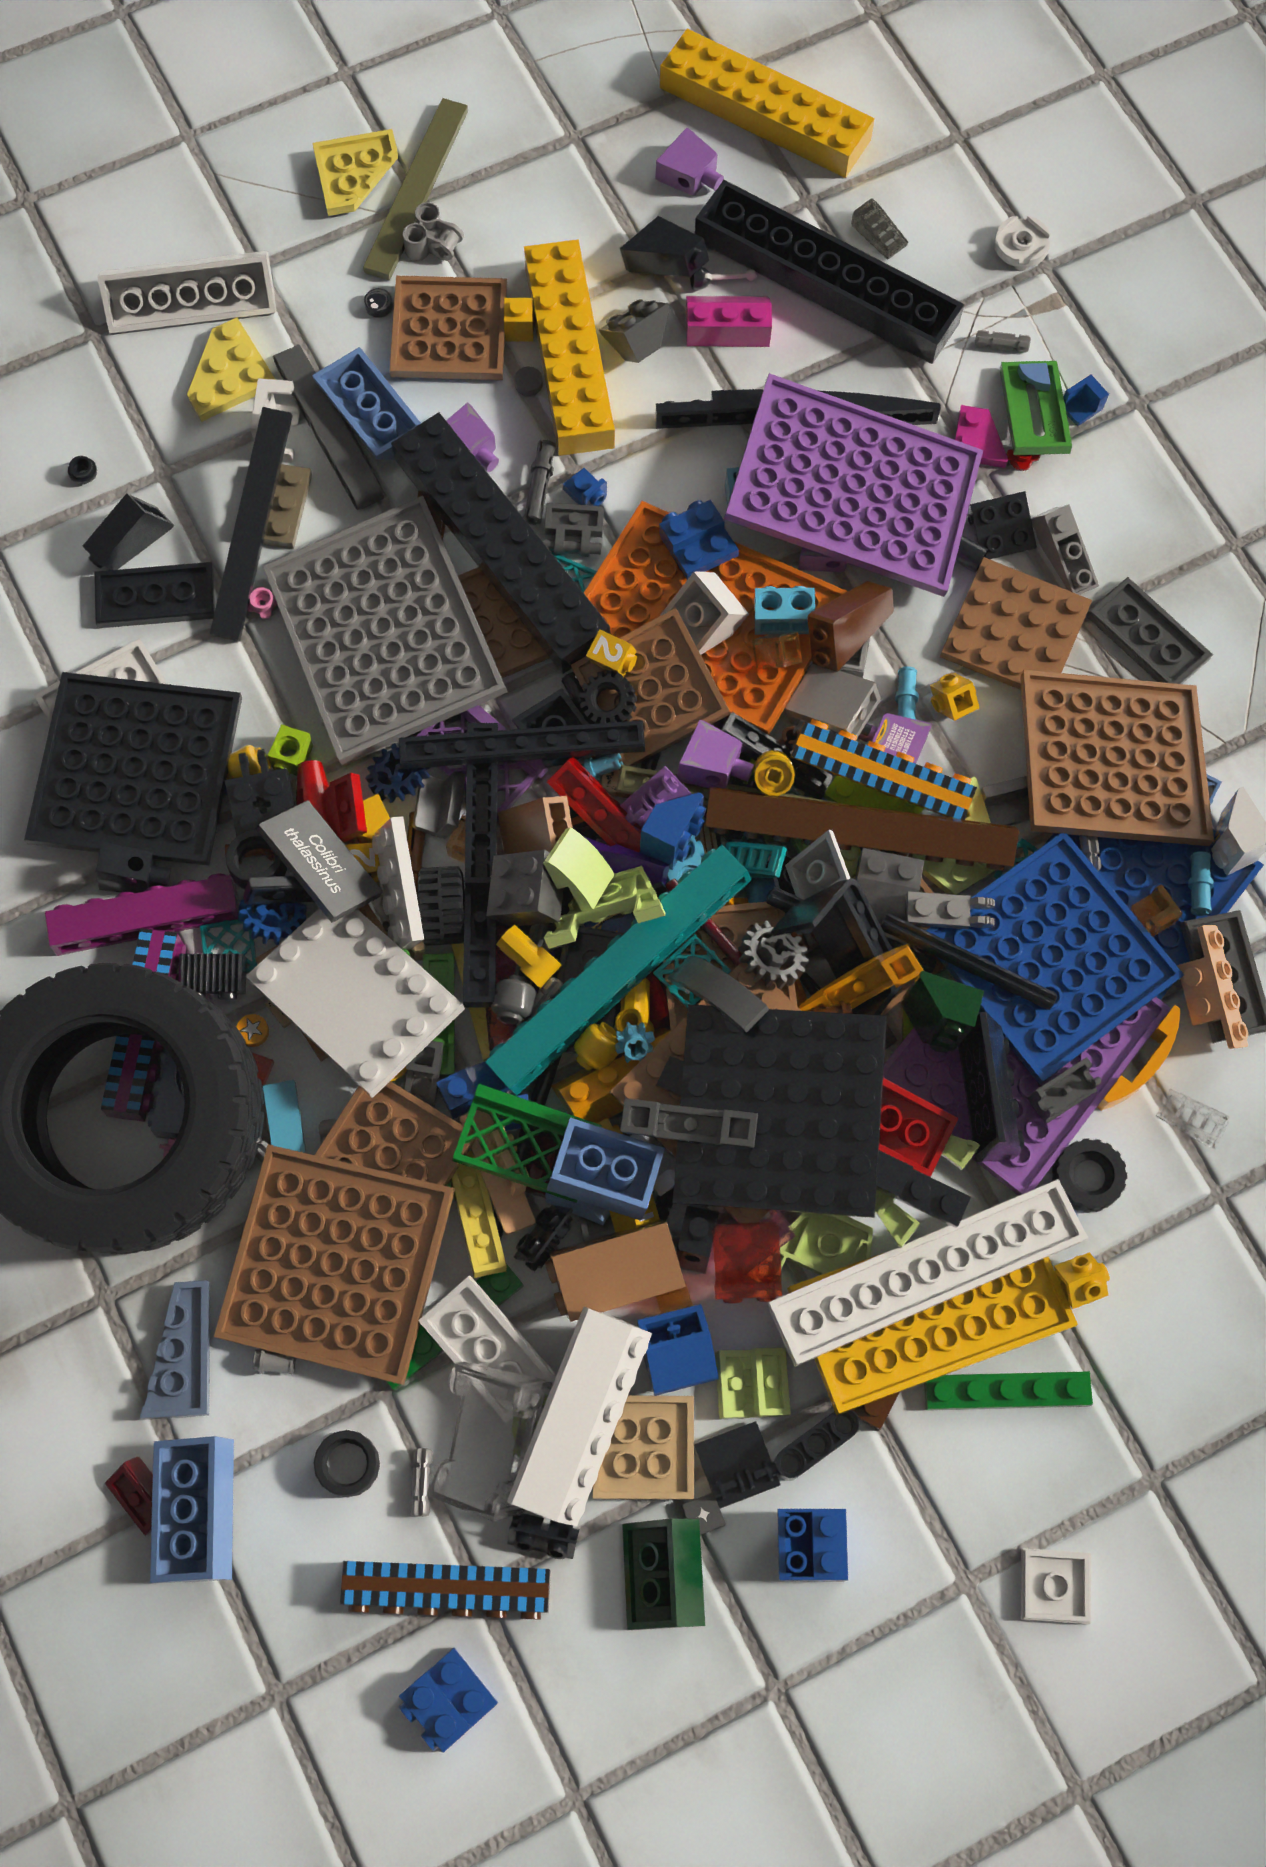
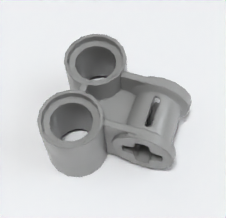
(430, 235)

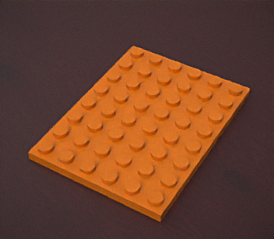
(643, 579)

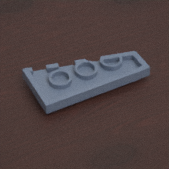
(183, 1357)

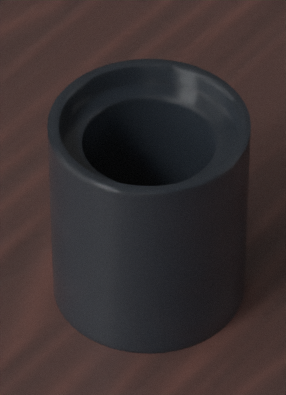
(970, 554)

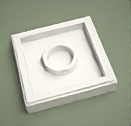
(1055, 1586)

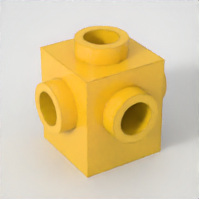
(954, 696)
(1082, 1279)

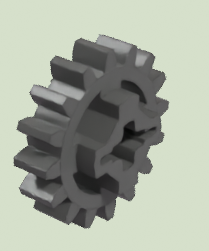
(772, 955)

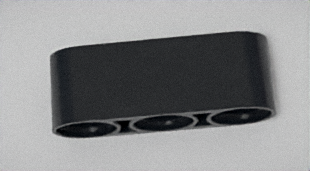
(831, 1436)

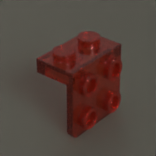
(747, 1261)

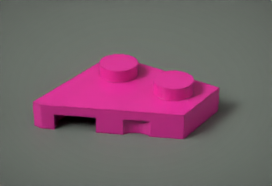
(978, 430)

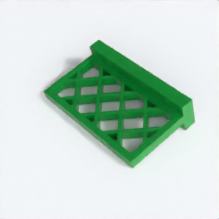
(521, 1112)

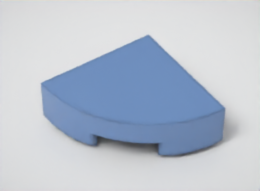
(1035, 374)

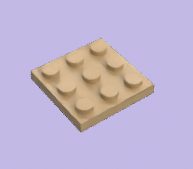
(650, 1451)

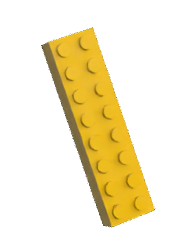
(766, 103)
(569, 348)

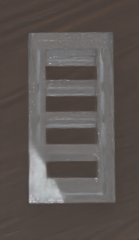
(1209, 1114)

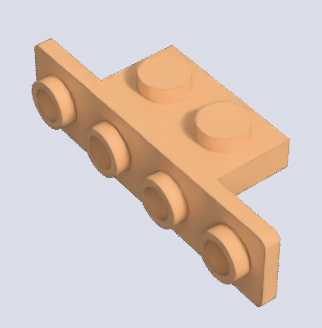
(1210, 989)
(505, 1195)

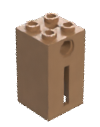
(615, 1270)

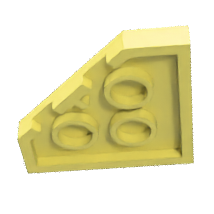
(353, 167)
(226, 371)

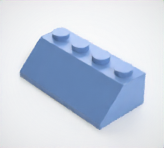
(366, 402)
(192, 1510)

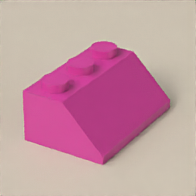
(728, 321)

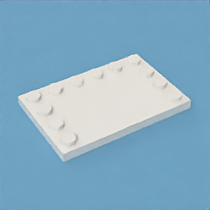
(356, 996)

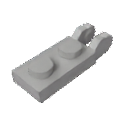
(947, 910)

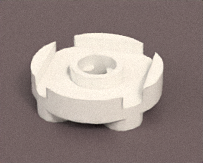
(1017, 254)

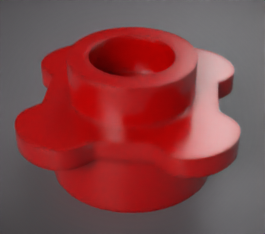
(1021, 462)

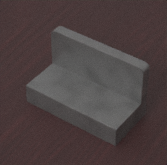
(1007, 801)
(439, 805)

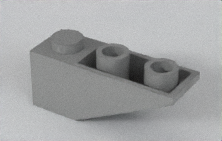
(1065, 548)

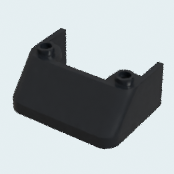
(845, 932)

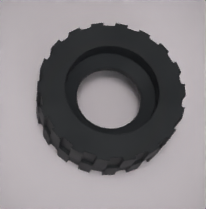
(1109, 1161)

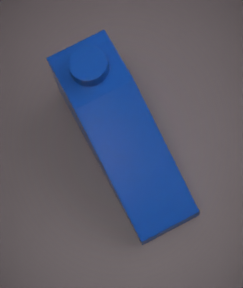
(461, 1086)

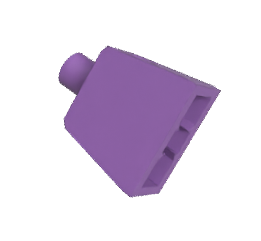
(688, 164)

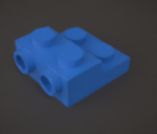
(697, 538)
(447, 1701)

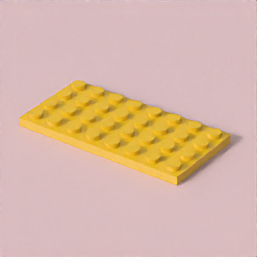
(946, 1336)

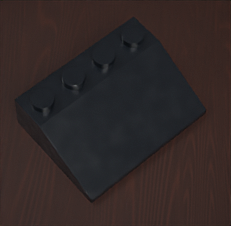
(989, 1091)

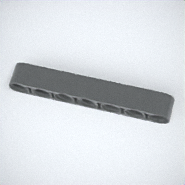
(329, 429)

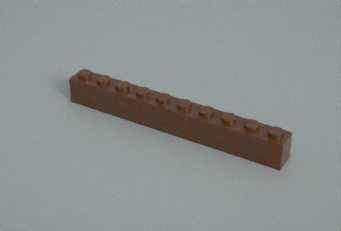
(862, 827)

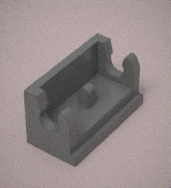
(1064, 1091)

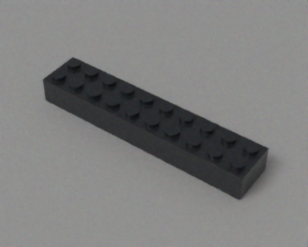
(828, 271)
(499, 541)

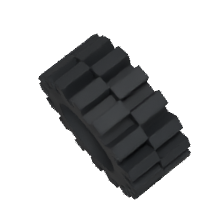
(600, 683)

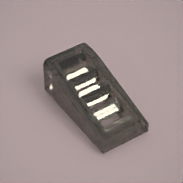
(872, 213)

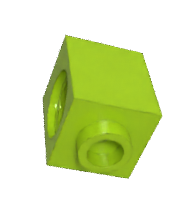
(290, 739)

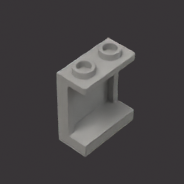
(833, 698)

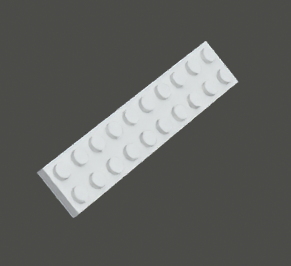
(925, 1272)

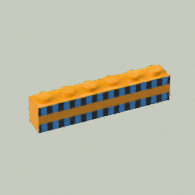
(882, 771)

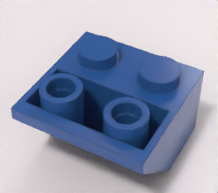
(671, 827)
(679, 1350)
(812, 1545)

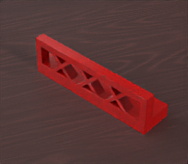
(595, 805)

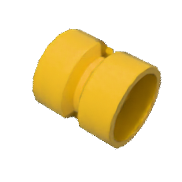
(774, 773)

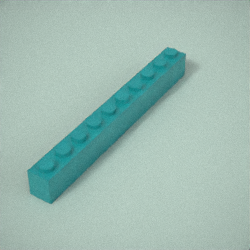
(617, 970)

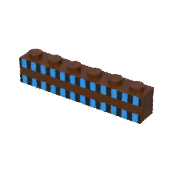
(445, 1587)

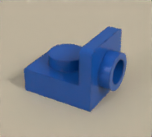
(586, 488)

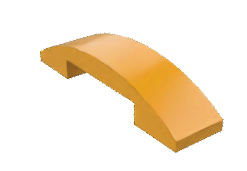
(868, 979)
(1165, 1036)

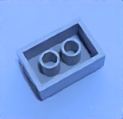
(605, 1169)

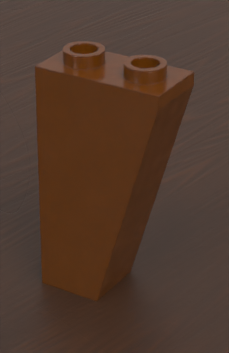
(847, 623)

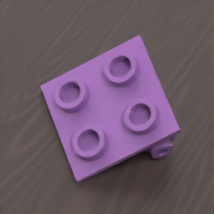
(658, 789)

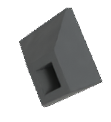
(637, 330)

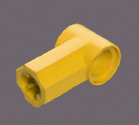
(533, 960)
(636, 1008)

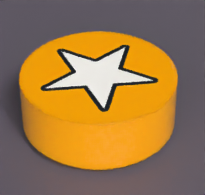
(253, 1029)

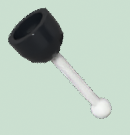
(702, 277)

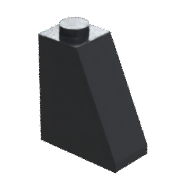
(664, 250)
(126, 533)

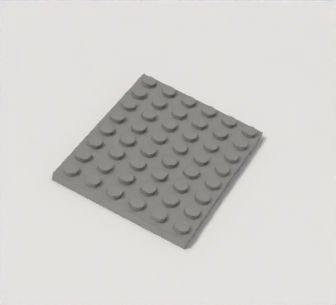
(383, 630)

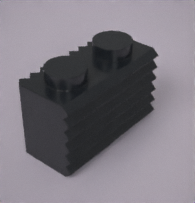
(214, 974)

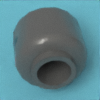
(513, 1000)

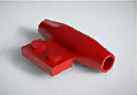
(337, 804)

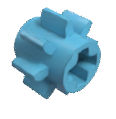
(631, 1034)

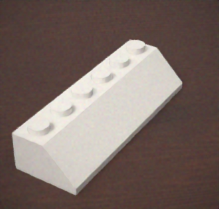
(187, 292)
(579, 1417)

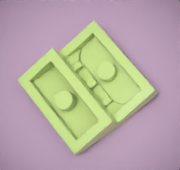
(580, 867)
(752, 1383)

